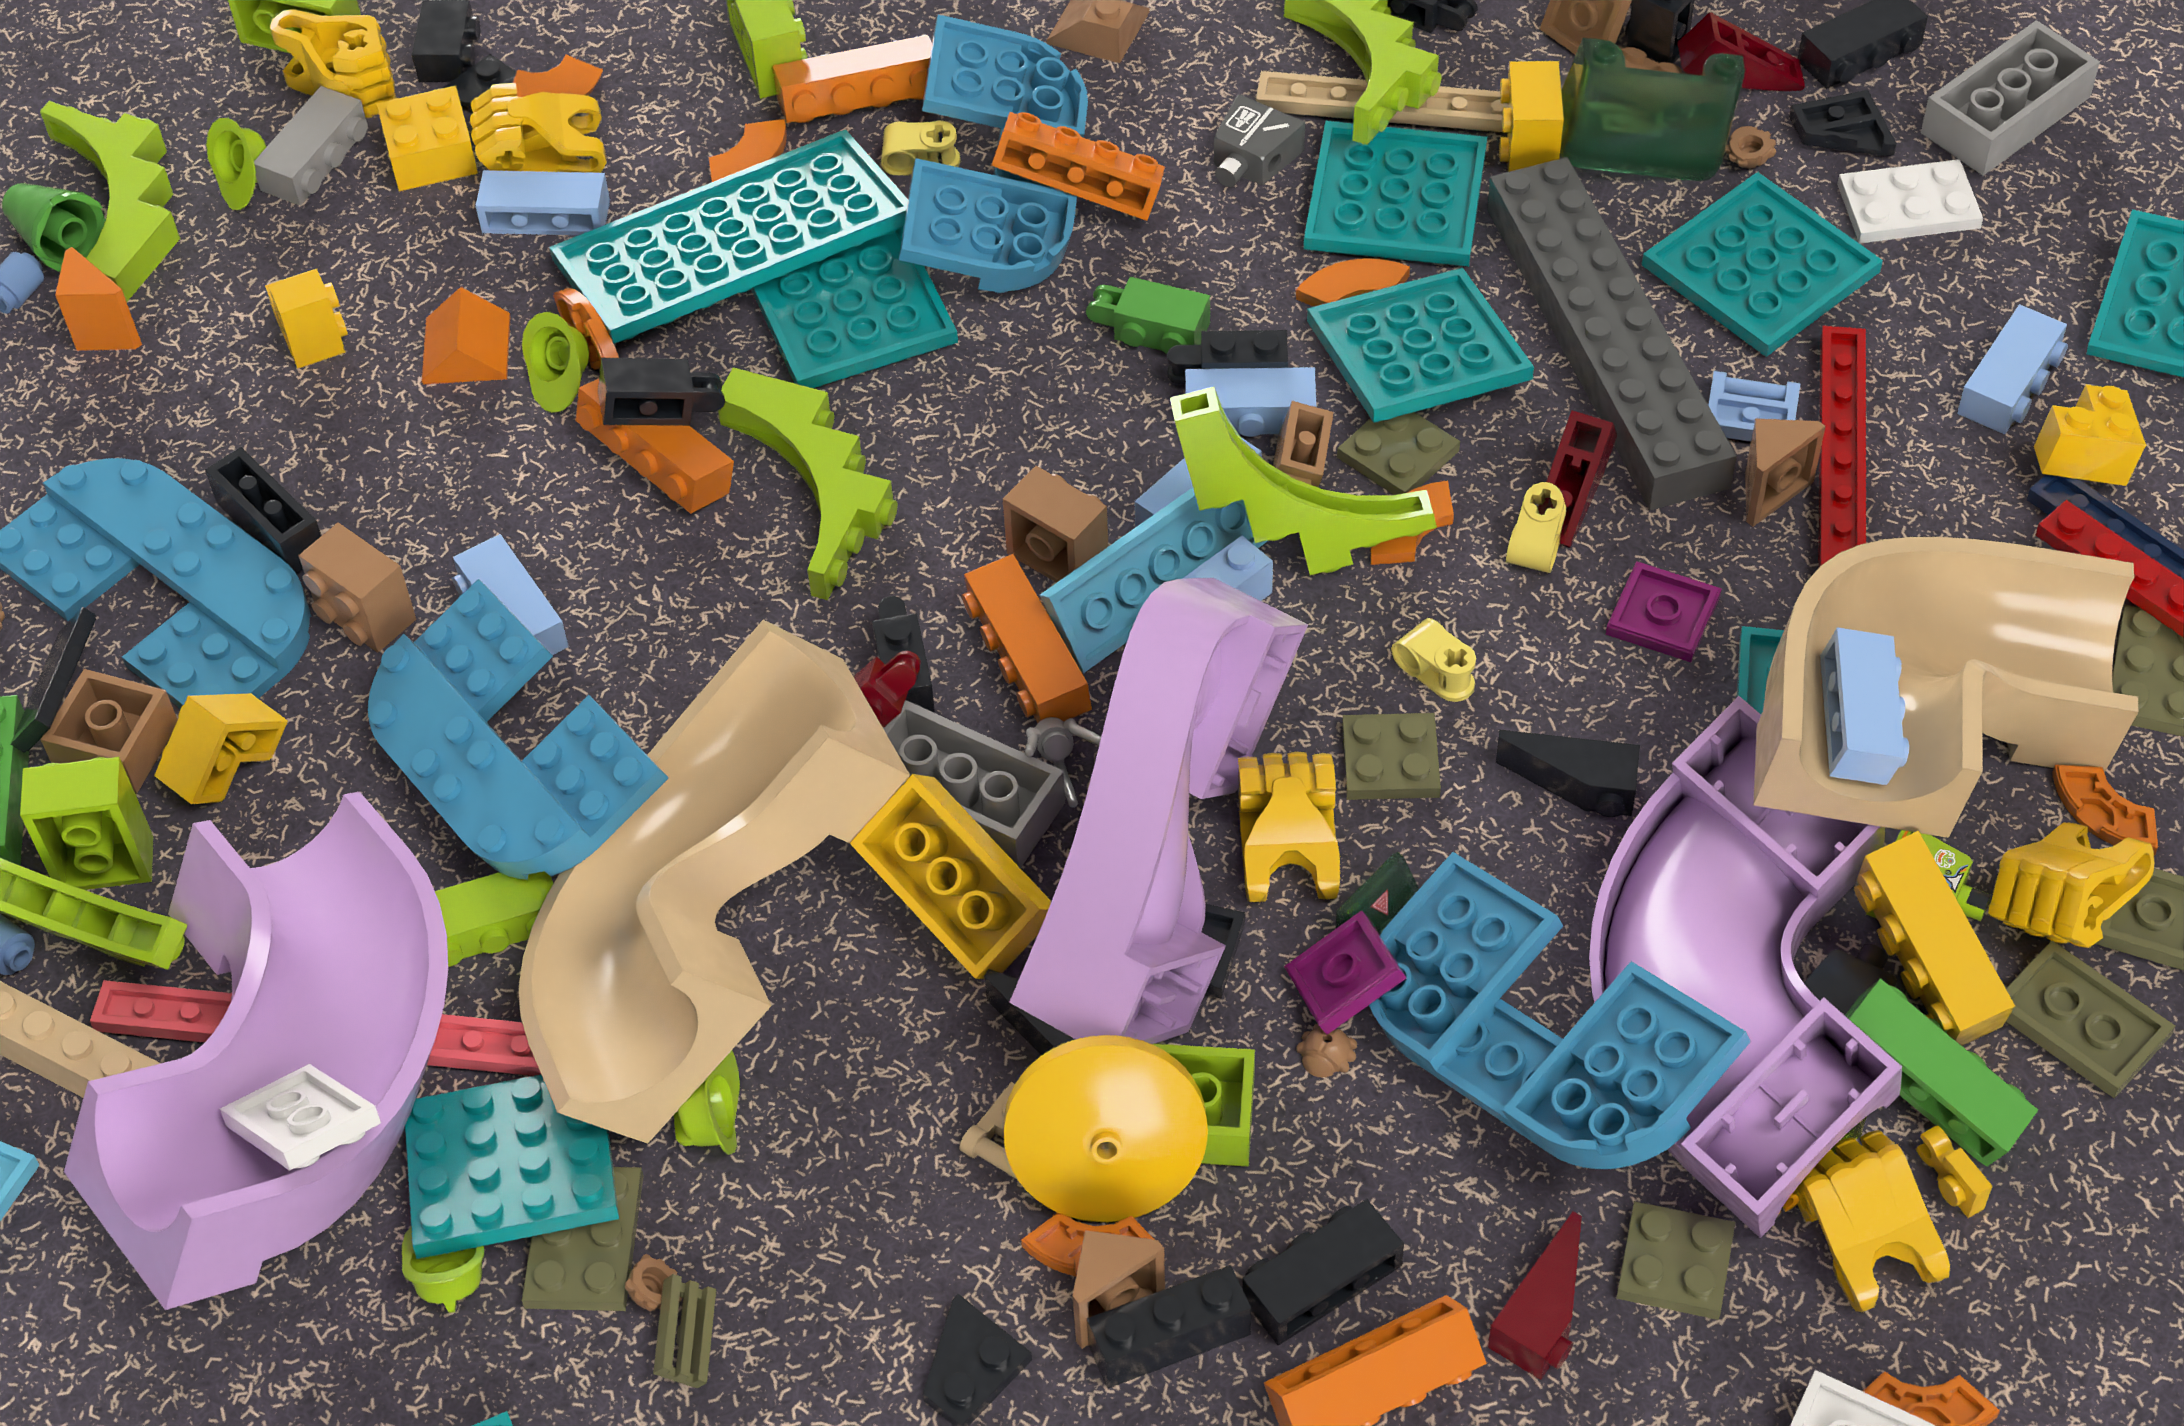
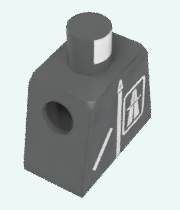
(1255, 142)

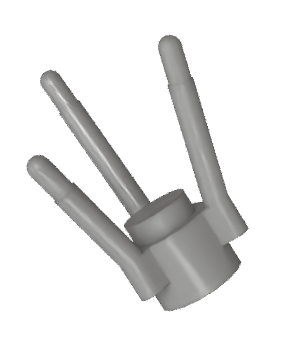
(1055, 743)

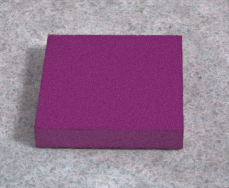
(1663, 611)
(1344, 972)

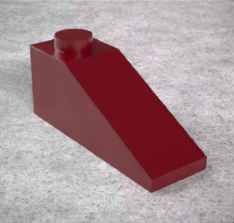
(1763, 63)
(1579, 468)
(1538, 1316)

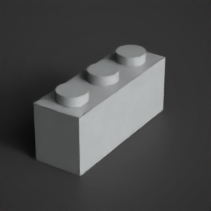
(310, 145)

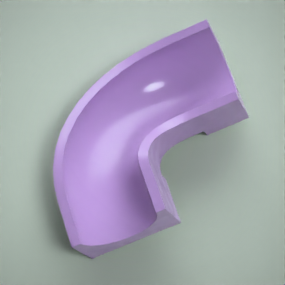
(1130, 907)
(1717, 908)
(330, 969)

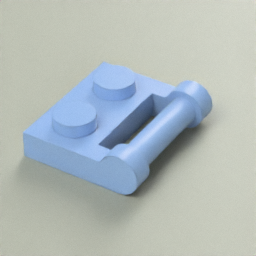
(1740, 401)

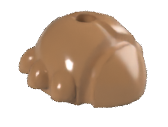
(1750, 147)
(1325, 1058)
(646, 1282)

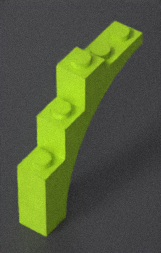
(1384, 52)
(127, 154)
(799, 427)
(1277, 505)
(89, 918)

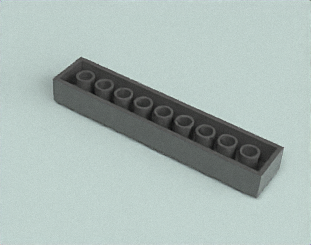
(1611, 334)

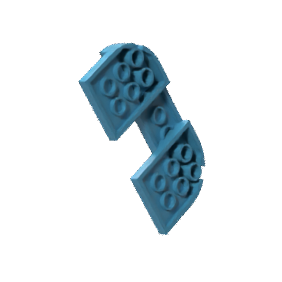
(979, 222)
(112, 514)
(515, 814)
(1592, 1099)

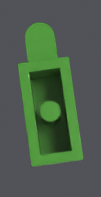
(1151, 314)

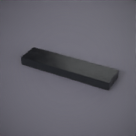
(54, 680)

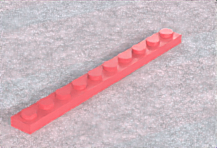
(196, 1014)

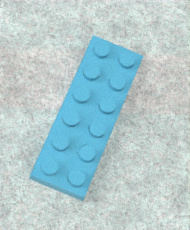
(1104, 595)

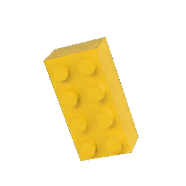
(953, 876)
(1932, 940)

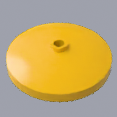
(1105, 1128)

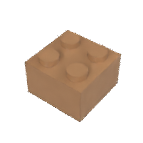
(1053, 524)
(357, 588)
(111, 720)

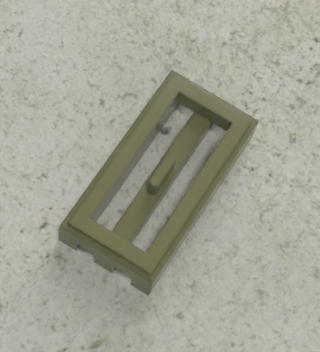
(693, 1333)

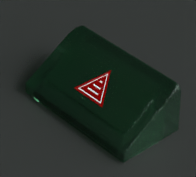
(1381, 894)

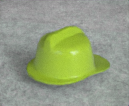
(232, 159)
(554, 360)
(711, 1110)
(442, 1276)

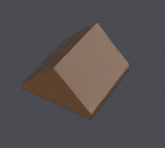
(1780, 463)
(1113, 1273)

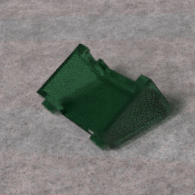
(1645, 117)

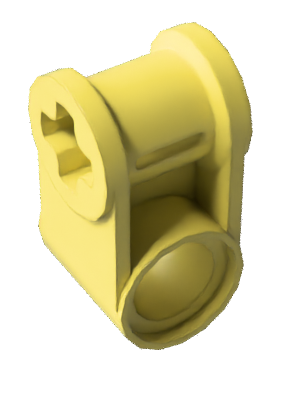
(920, 140)
(1537, 536)
(1437, 660)

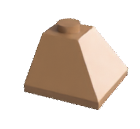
(1098, 27)

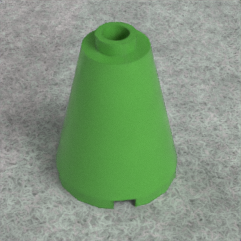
(53, 220)

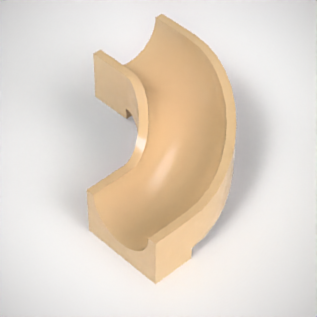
(1986, 645)
(624, 966)

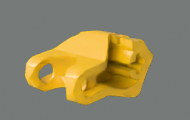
(337, 54)
(536, 131)
(1288, 820)
(2066, 886)
(1870, 1212)

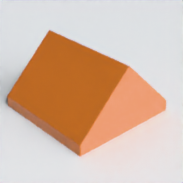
(94, 307)
(466, 341)

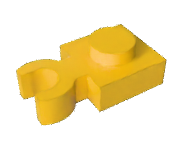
(1958, 1176)

